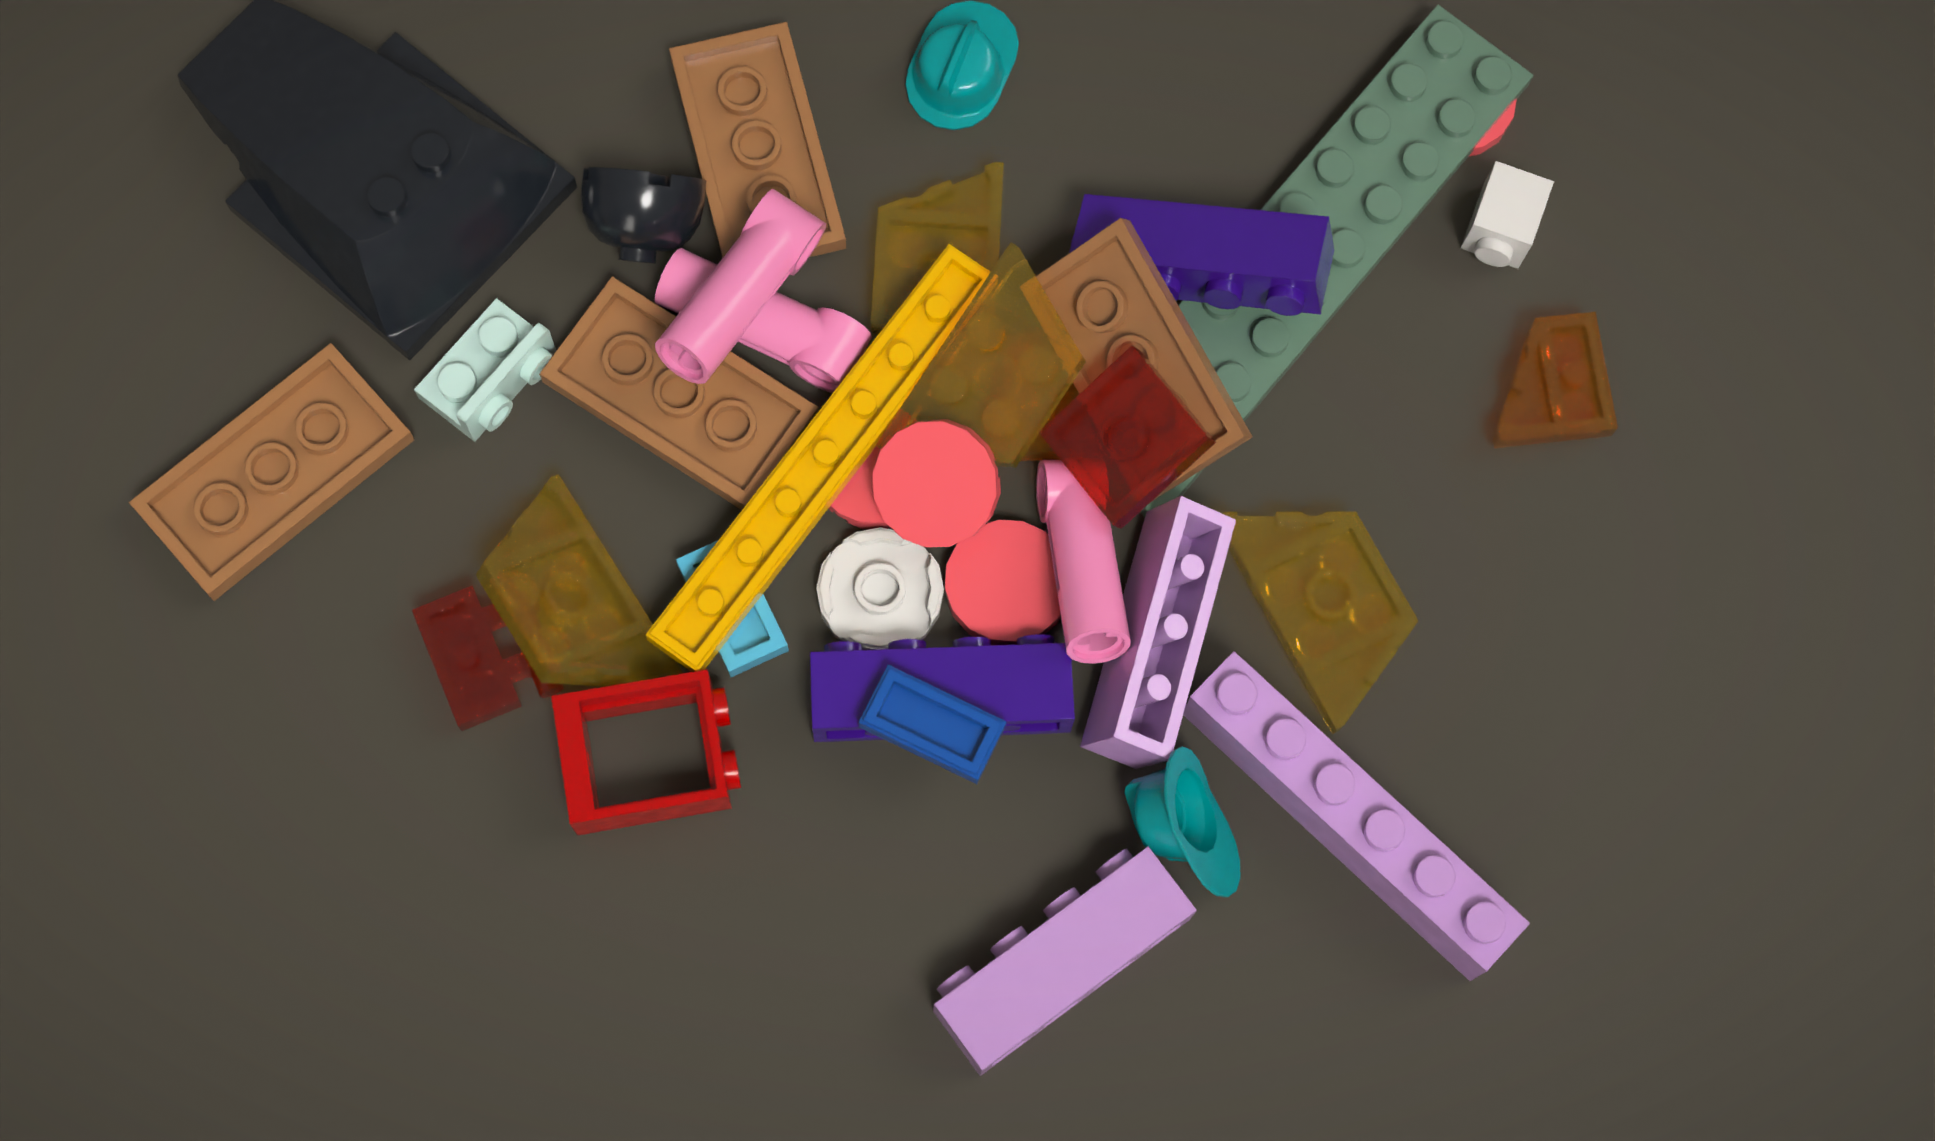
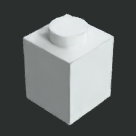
(1507, 216)

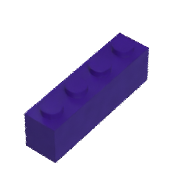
(1225, 252)
(1018, 683)

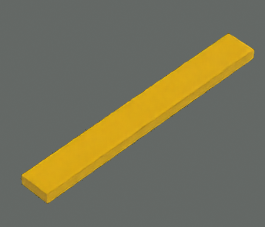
(815, 467)

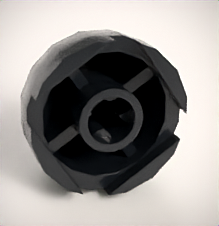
(641, 210)

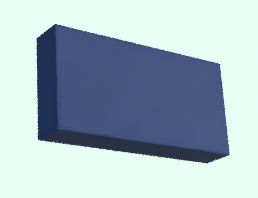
(932, 724)

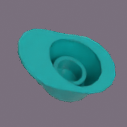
(961, 65)
(1184, 822)

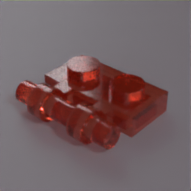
(469, 660)

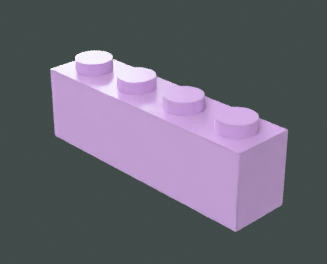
(1167, 616)
(1063, 959)

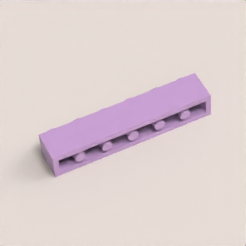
(1354, 817)

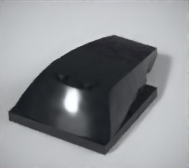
(370, 167)

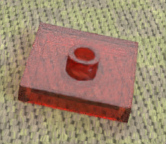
(1127, 437)

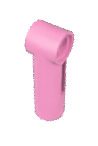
(770, 248)
(814, 343)
(1083, 567)

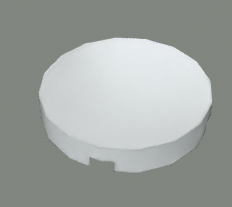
(879, 589)

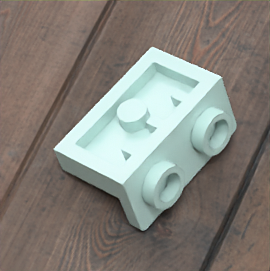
(487, 370)

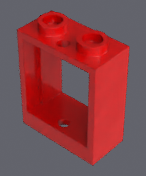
(571, 718)

